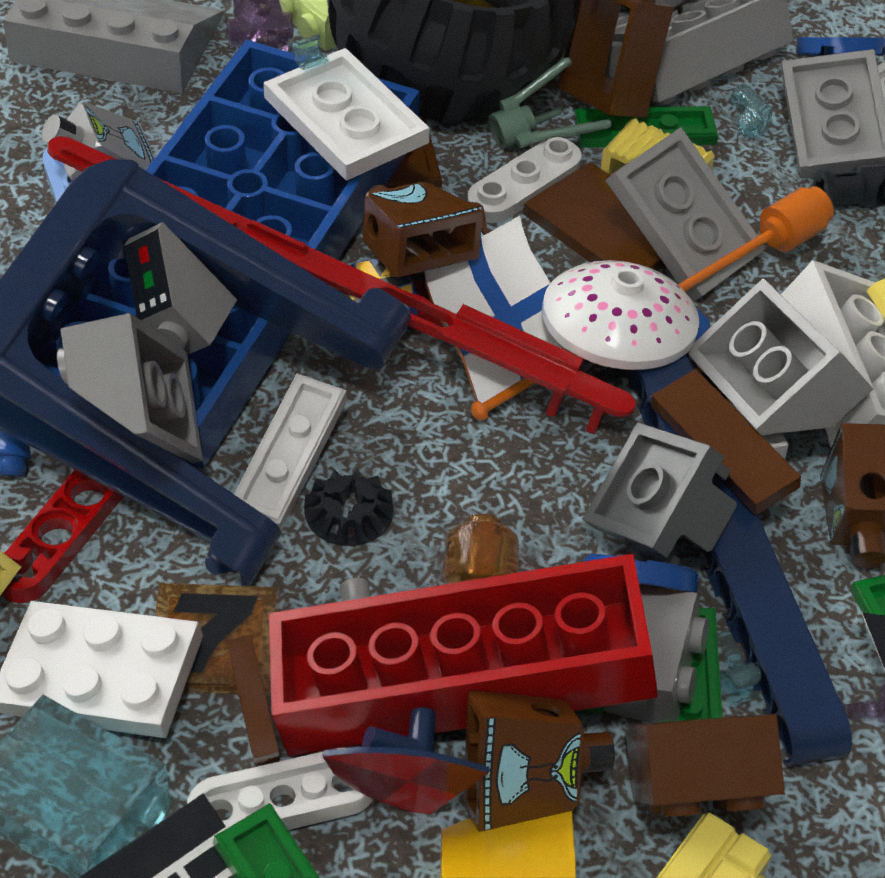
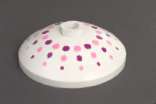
(620, 315)

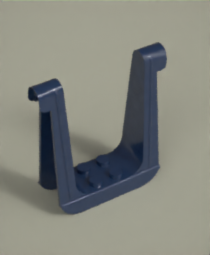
(56, 267)

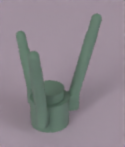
(518, 125)

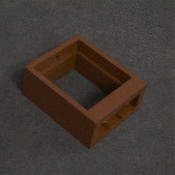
(638, 59)

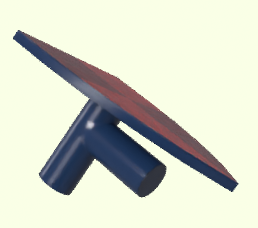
(404, 768)

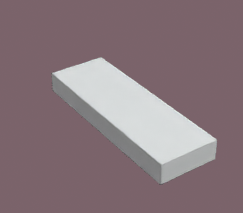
(291, 447)

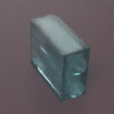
(75, 789)

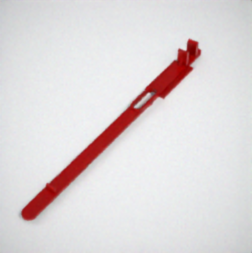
(466, 329)

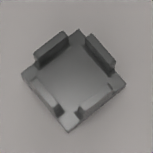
(661, 492)

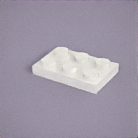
(346, 114)
(101, 665)

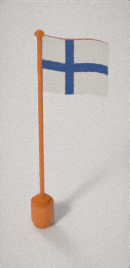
(512, 285)

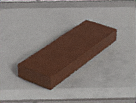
(702, 414)

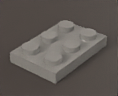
(835, 111)
(683, 210)

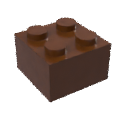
(707, 759)

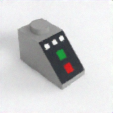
(175, 289)

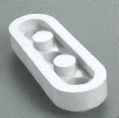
(524, 178)
(302, 778)

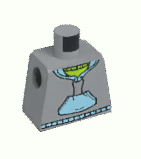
(103, 131)

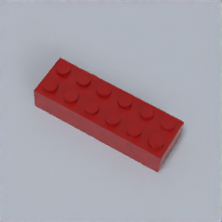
(532, 633)

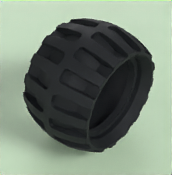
(455, 51)

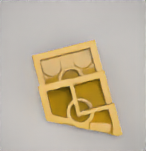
(514, 851)

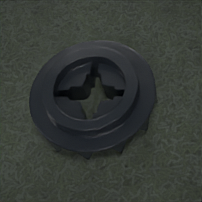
(366, 520)

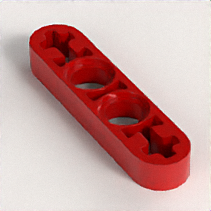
(57, 513)

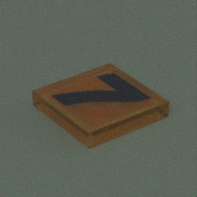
(223, 615)

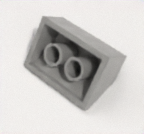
(778, 366)
(134, 380)

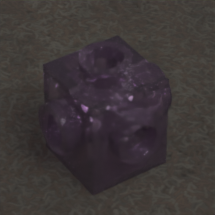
(259, 22)

